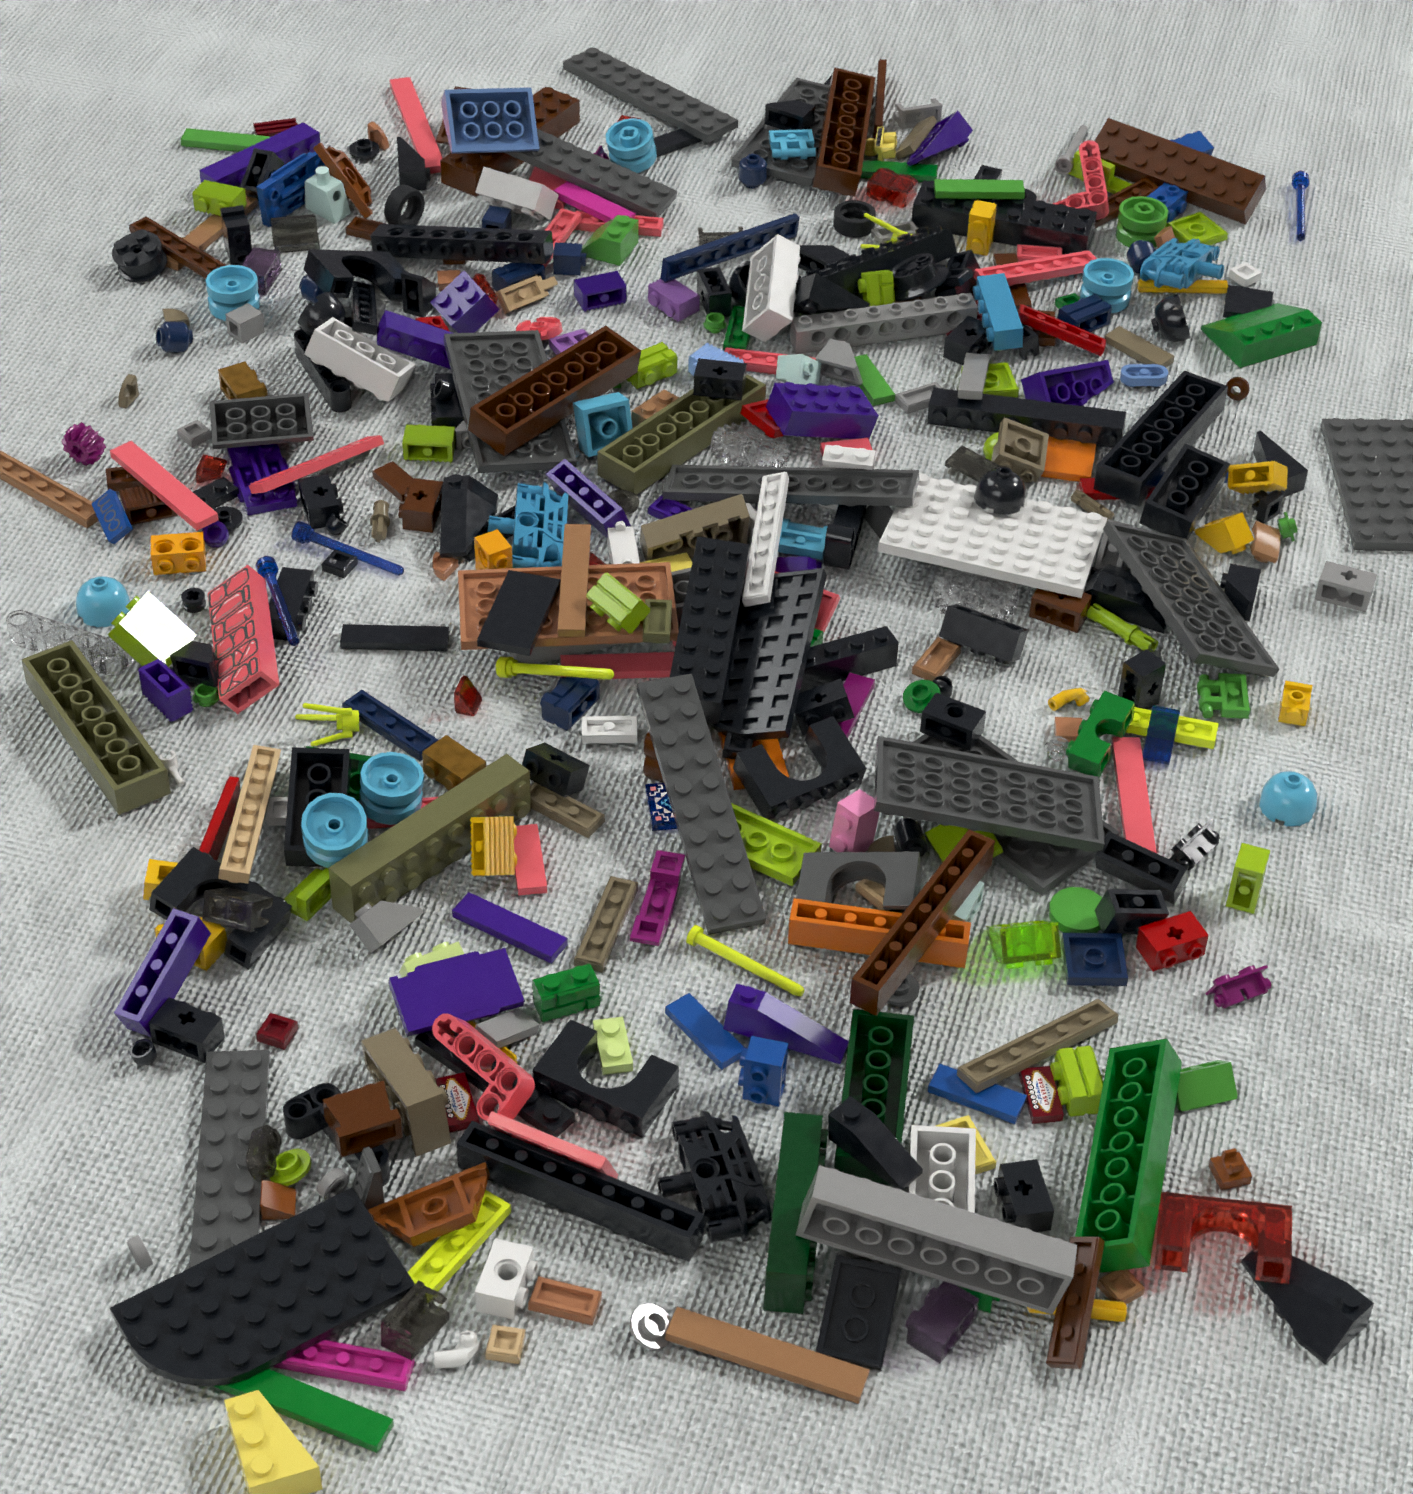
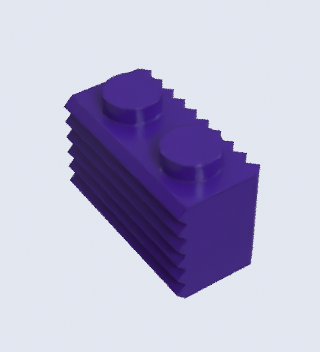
(600, 290)
(165, 690)

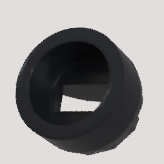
(443, 389)
(335, 524)
(944, 684)
(139, 1054)

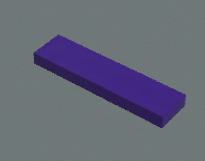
(510, 927)

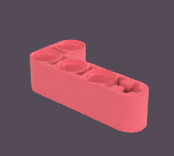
(1096, 194)
(481, 1061)

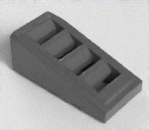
(368, 1180)

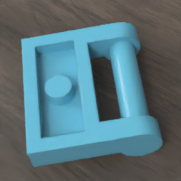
(802, 540)

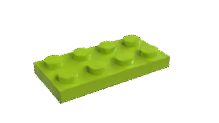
(773, 847)

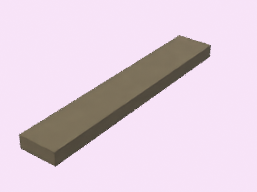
(1036, 1045)

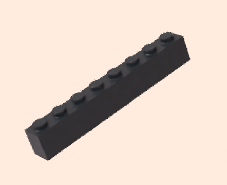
(1058, 420)
(582, 1191)

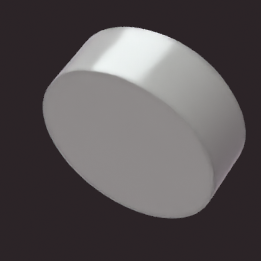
(333, 1183)
(139, 1252)

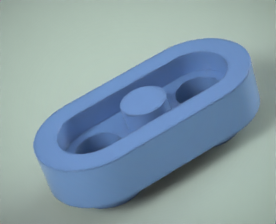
(1143, 375)

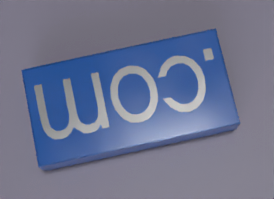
(112, 516)

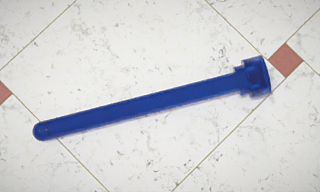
(1300, 182)
(304, 533)
(268, 569)

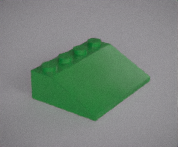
(1264, 333)

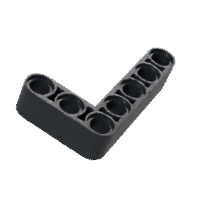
(333, 388)

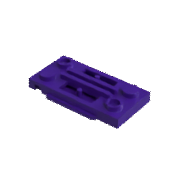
(254, 464)
(462, 986)

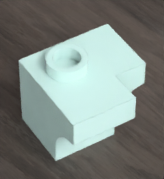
(798, 369)

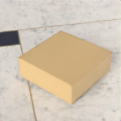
(505, 1344)

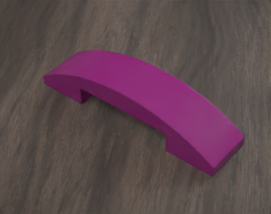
(659, 898)

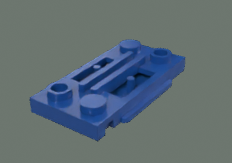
(286, 187)

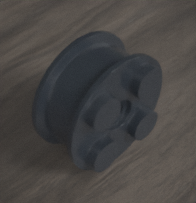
(139, 256)

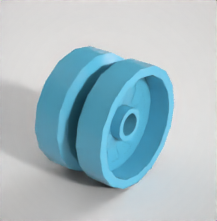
(631, 144)
(1109, 280)
(230, 289)
(391, 787)
(333, 828)

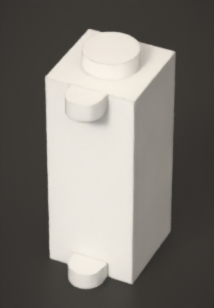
(622, 544)

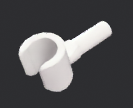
(172, 767)

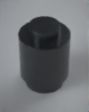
(910, 836)

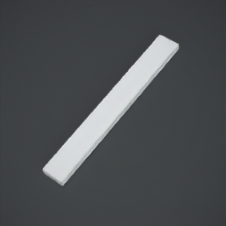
(765, 539)

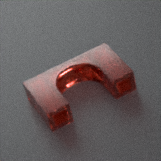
(1261, 1224)

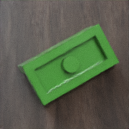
(1206, 1085)

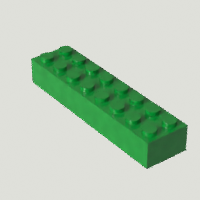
(1130, 1152)

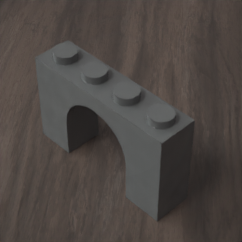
(827, 872)

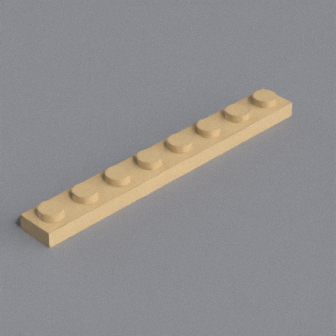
(249, 815)

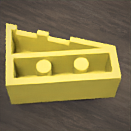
(268, 1450)

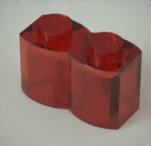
(891, 187)

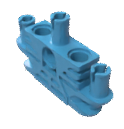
(1181, 264)
(535, 526)

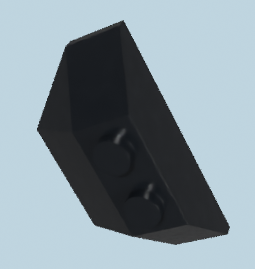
(1123, 596)

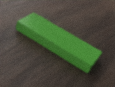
(873, 384)

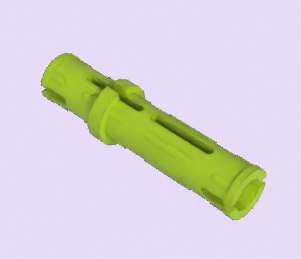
(1130, 633)

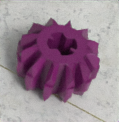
(83, 444)

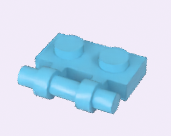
(792, 143)

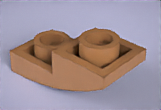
(1266, 543)

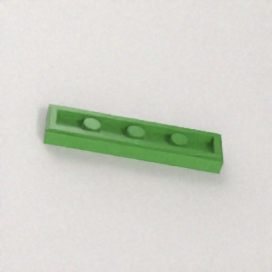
(219, 140)
(978, 189)

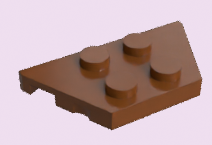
(343, 170)
(434, 1208)

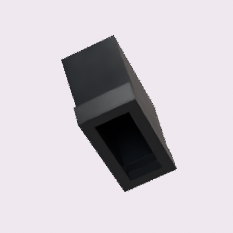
(236, 234)

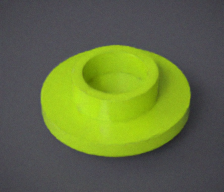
(291, 1167)

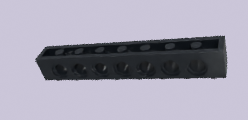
(463, 243)

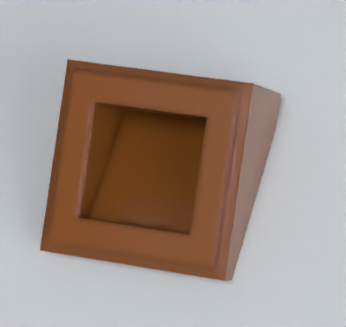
(277, 1201)

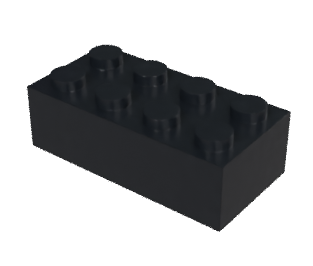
(1184, 492)
(311, 775)

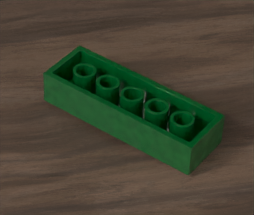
(877, 1076)
(789, 1256)

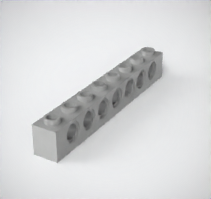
(881, 322)

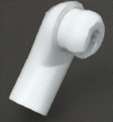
(461, 1354)

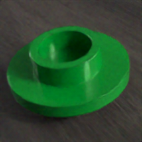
(919, 694)

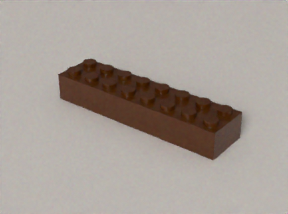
(554, 115)
(844, 132)
(1206, 179)
(549, 390)

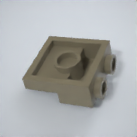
(1021, 450)

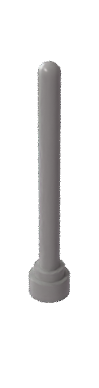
(1064, 162)

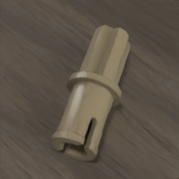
(380, 520)

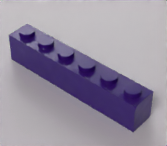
(285, 145)

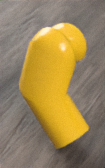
(1067, 696)

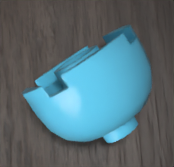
(101, 601)
(1289, 798)

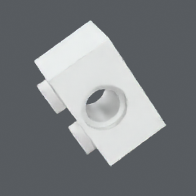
(501, 1296)

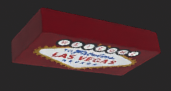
(1041, 1094)
(461, 1107)

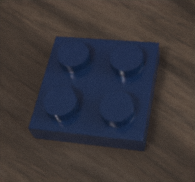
(1094, 959)

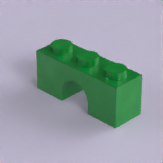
(1107, 716)

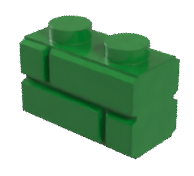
(566, 992)

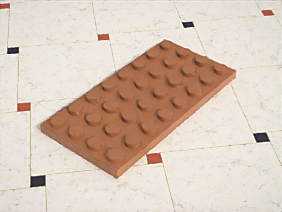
(646, 580)

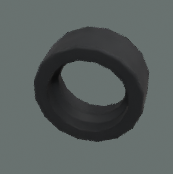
(395, 203)
(852, 227)

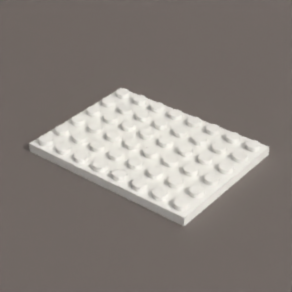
(1034, 547)

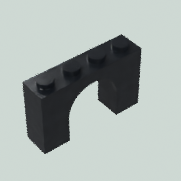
(336, 269)
(778, 794)
(200, 873)
(626, 1107)

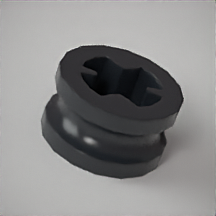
(193, 600)

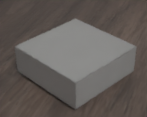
(194, 433)

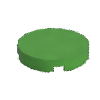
(1075, 910)

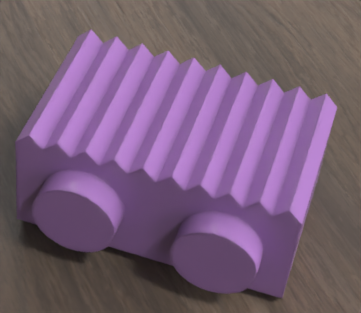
(673, 299)

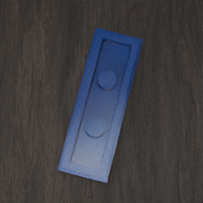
(704, 1030)
(994, 1100)

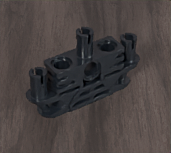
(716, 1195)

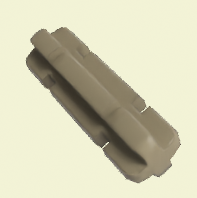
(1090, 504)

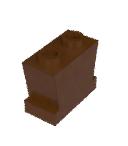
(362, 1118)

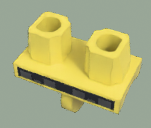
(883, 145)

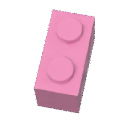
(854, 823)

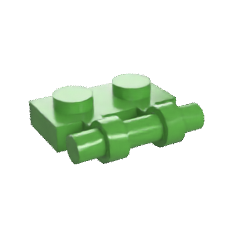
(1232, 697)

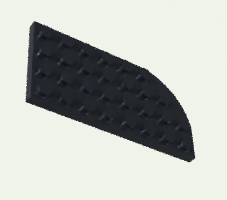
(771, 658)
(265, 1297)

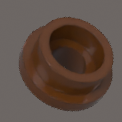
(1242, 384)

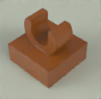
(1230, 1170)

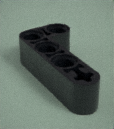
(843, 536)
(306, 1116)

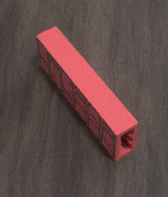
(243, 639)

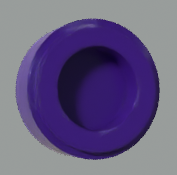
(215, 534)

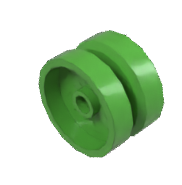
(1140, 220)

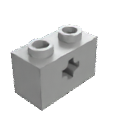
(1345, 586)

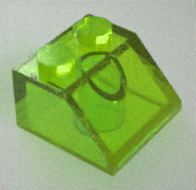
(1025, 942)

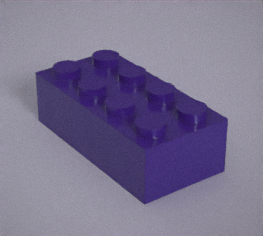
(821, 411)

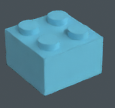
(601, 421)

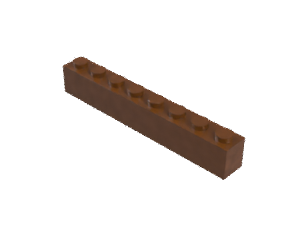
(921, 922)

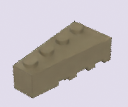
(679, 533)

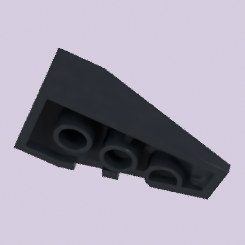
(464, 513)
(1317, 1307)

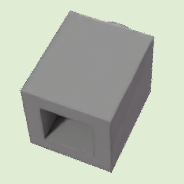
(245, 323)

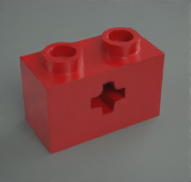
(1171, 941)

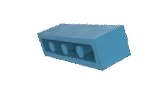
(998, 312)

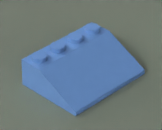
(490, 120)

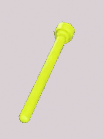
(508, 667)

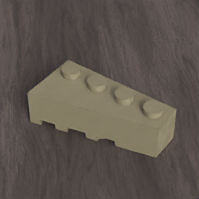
(409, 1089)

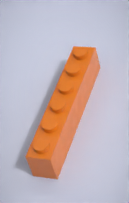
(862, 930)

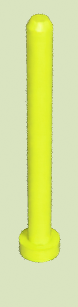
(696, 937)

